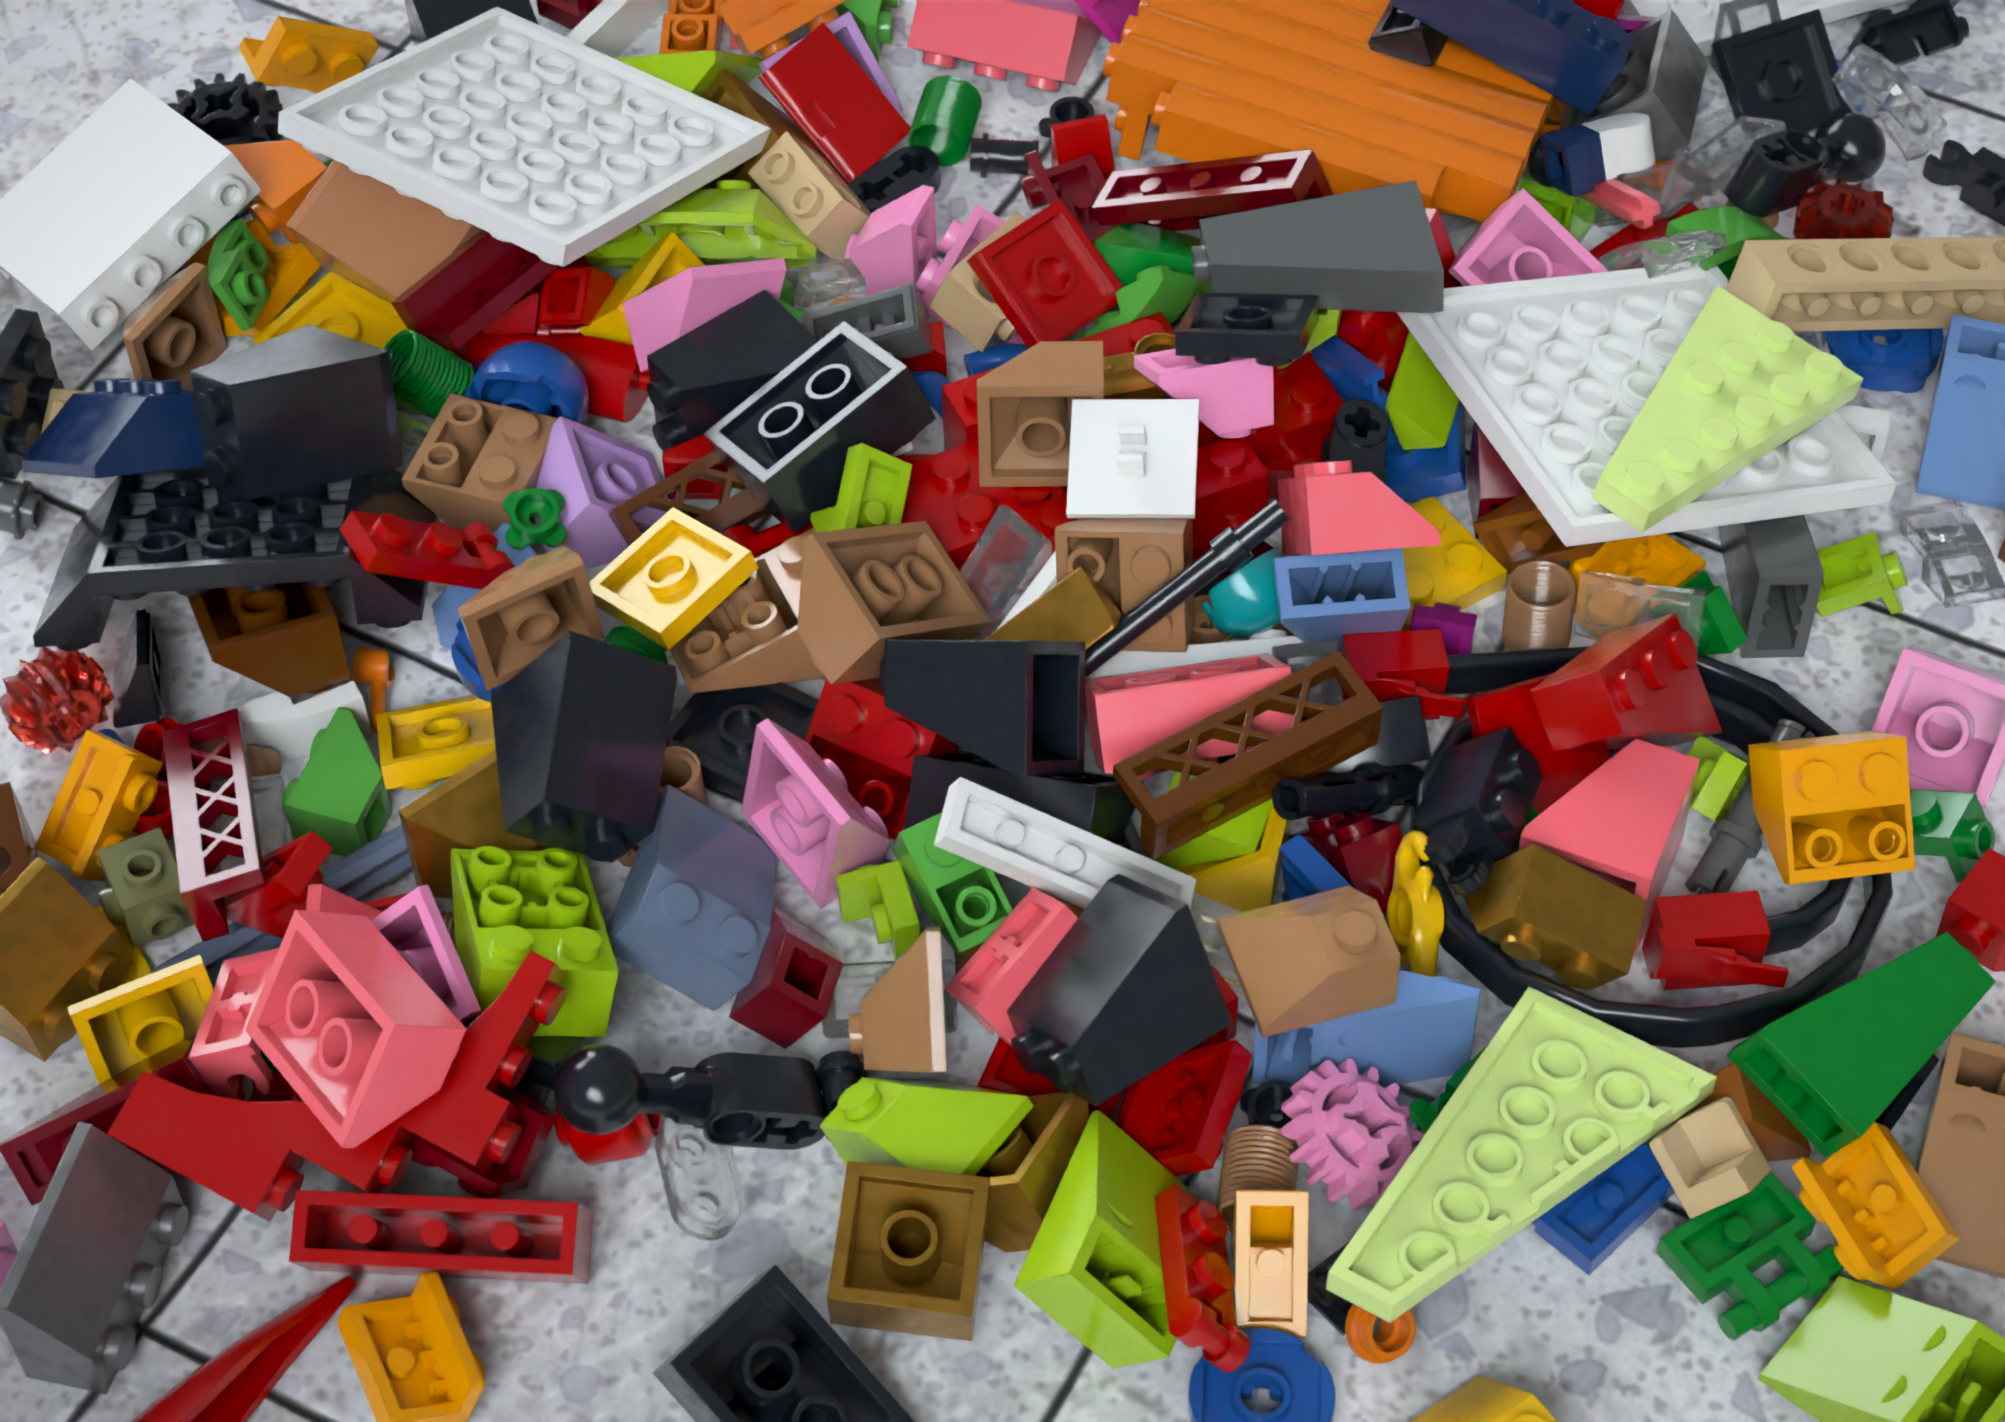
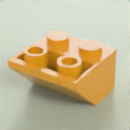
(1834, 805)

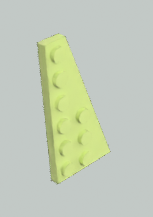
(1717, 408)
(1521, 1133)

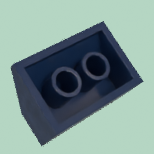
(120, 431)

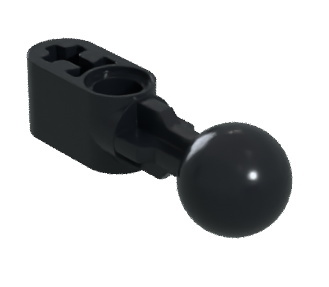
(1792, 162)
(728, 1095)

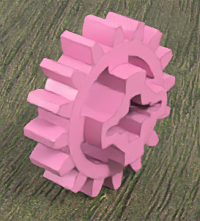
(1350, 1133)

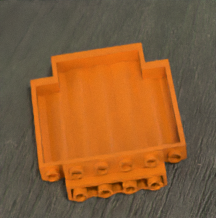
(1303, 78)

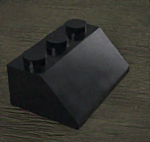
(797, 428)
(1080, 799)

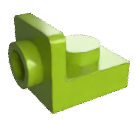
(1860, 573)
(1718, 778)
(883, 896)

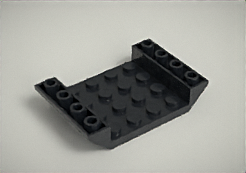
(188, 538)

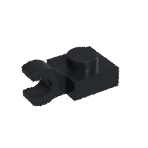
(1978, 175)

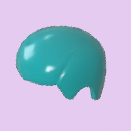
(1246, 599)

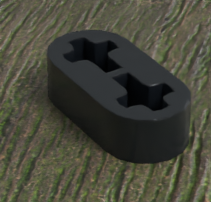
(897, 176)

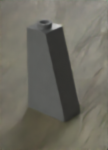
(1348, 248)
(1772, 584)

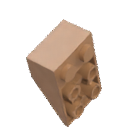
(753, 631)
(1965, 1152)

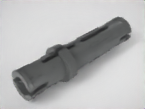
(1738, 833)

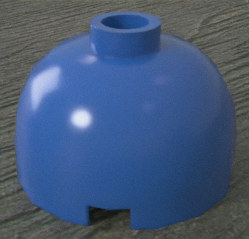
(534, 380)

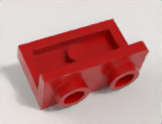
(1186, 1106)

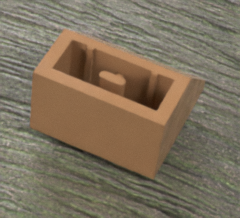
(476, 459)
(1129, 564)

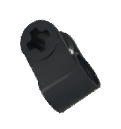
(1359, 436)

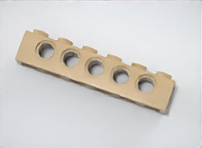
(1872, 281)

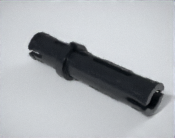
(1366, 790)

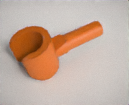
(374, 669)

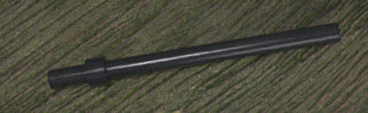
(1228, 550)

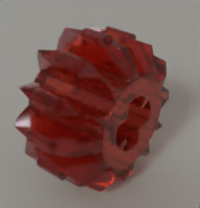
(1842, 213)
(55, 699)

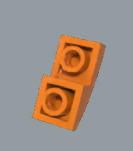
(691, 26)

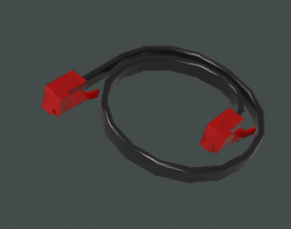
(1689, 937)

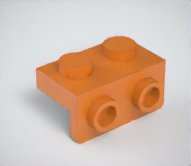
(765, 23)

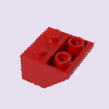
(871, 746)

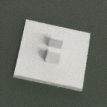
(1133, 458)

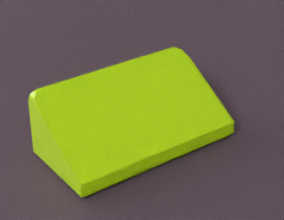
(1420, 400)

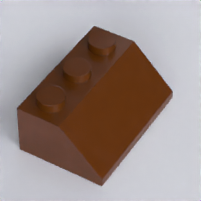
(274, 636)

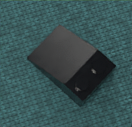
(774, 1362)

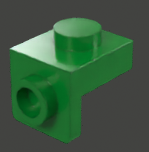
(1720, 627)
(1950, 827)

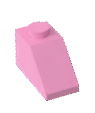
(896, 242)
(1230, 394)

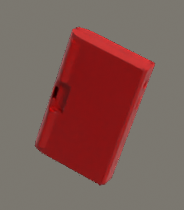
(835, 103)

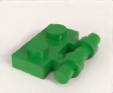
(1737, 1238)

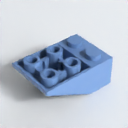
(1967, 417)
(1409, 1041)

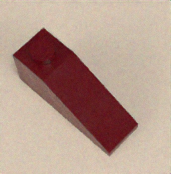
(38, 1149)

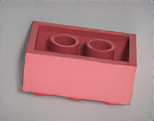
(1004, 38)
(1347, 513)
(1147, 706)
(352, 1025)

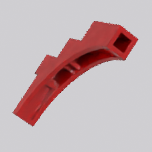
(257, 1148)

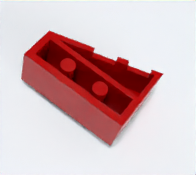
(1627, 689)

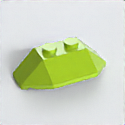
(718, 228)

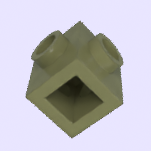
(143, 888)

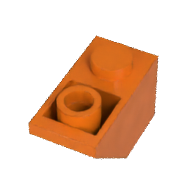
(285, 177)

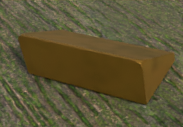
(1067, 612)

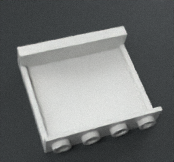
(117, 211)

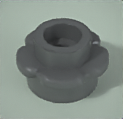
(20, 508)

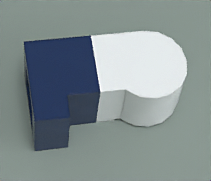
(1597, 151)

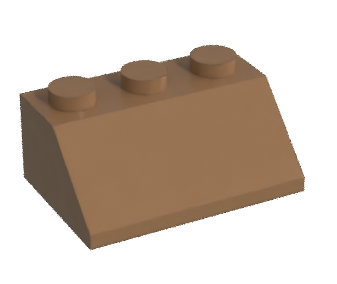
(879, 588)

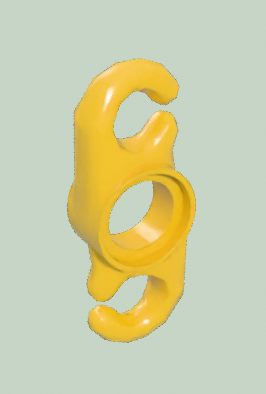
(1415, 907)

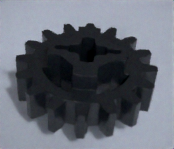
(229, 110)

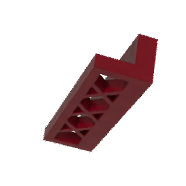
(1184, 193)
(469, 290)
(197, 808)

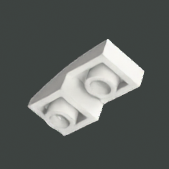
(292, 728)

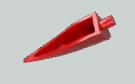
(610, 367)
(245, 1372)

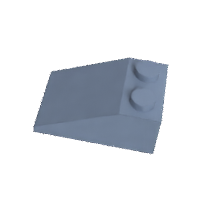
(696, 902)

